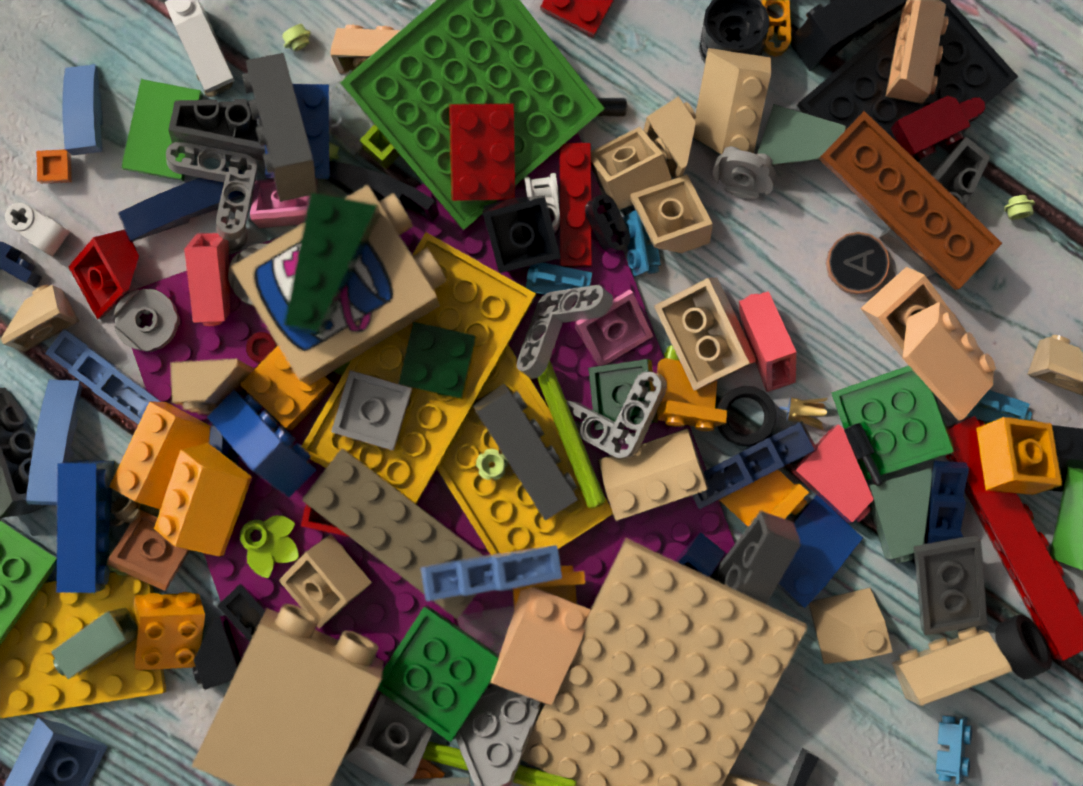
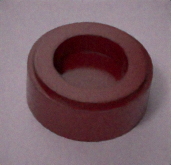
(260, 346)

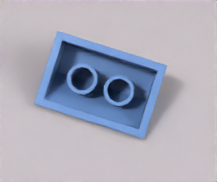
(56, 757)

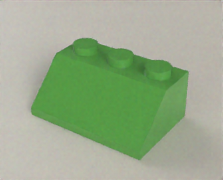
(1068, 533)

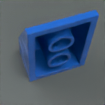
(823, 549)

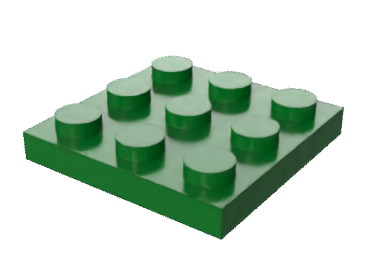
(898, 418)
(438, 673)

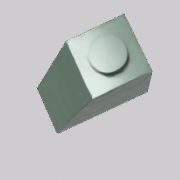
(797, 136)
(901, 513)
(95, 643)

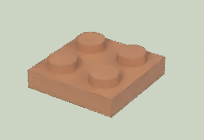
(147, 553)

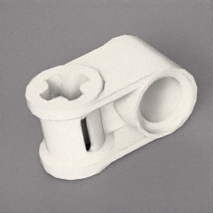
(548, 188)
(38, 229)

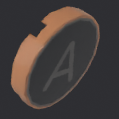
(857, 263)

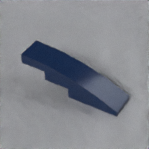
(174, 207)
(755, 463)
(946, 501)

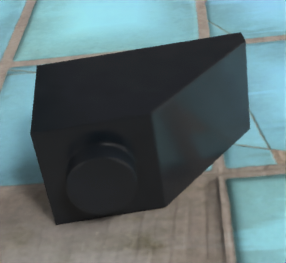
(217, 656)

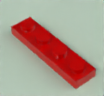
(574, 195)

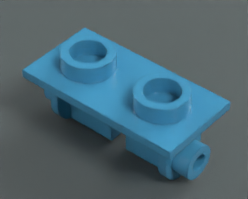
(640, 256)
(548, 278)
(996, 406)
(954, 761)

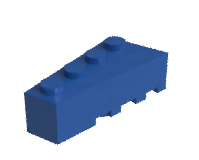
(83, 525)

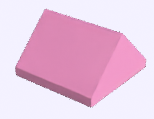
(269, 212)
(616, 331)

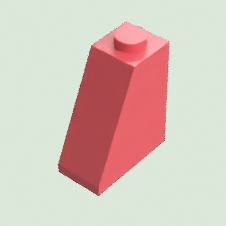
(208, 278)
(768, 341)
(836, 476)

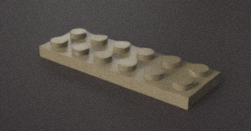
(387, 523)

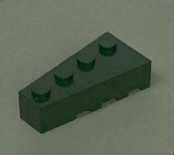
(328, 252)

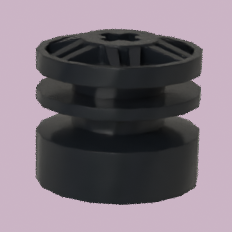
(734, 27)

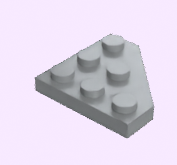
(497, 735)

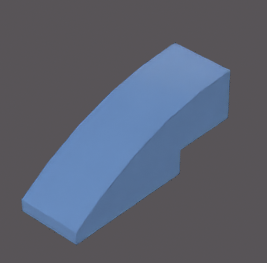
(82, 110)

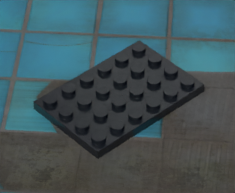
(965, 71)

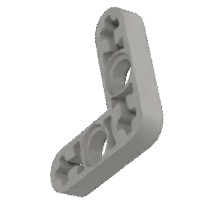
(232, 180)
(549, 319)
(614, 430)

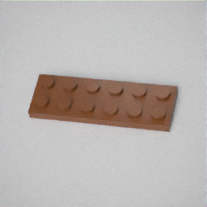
(910, 201)

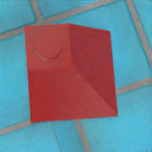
(105, 270)

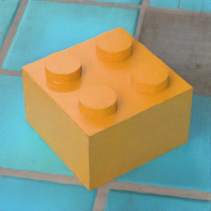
(281, 391)
(1018, 456)

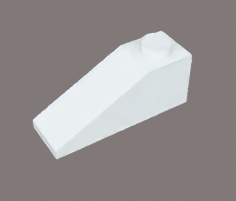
(200, 43)

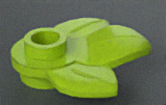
(273, 546)

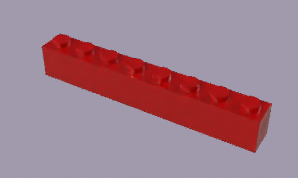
(1020, 549)

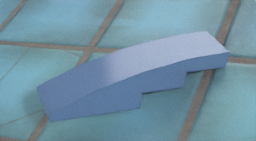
(101, 375)
(53, 439)
(491, 572)

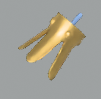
(801, 410)

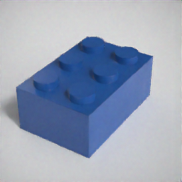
(261, 443)

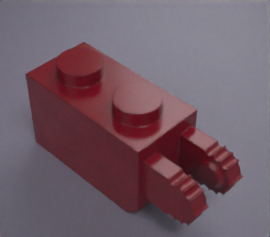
(936, 124)

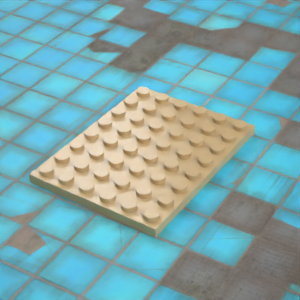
(662, 679)

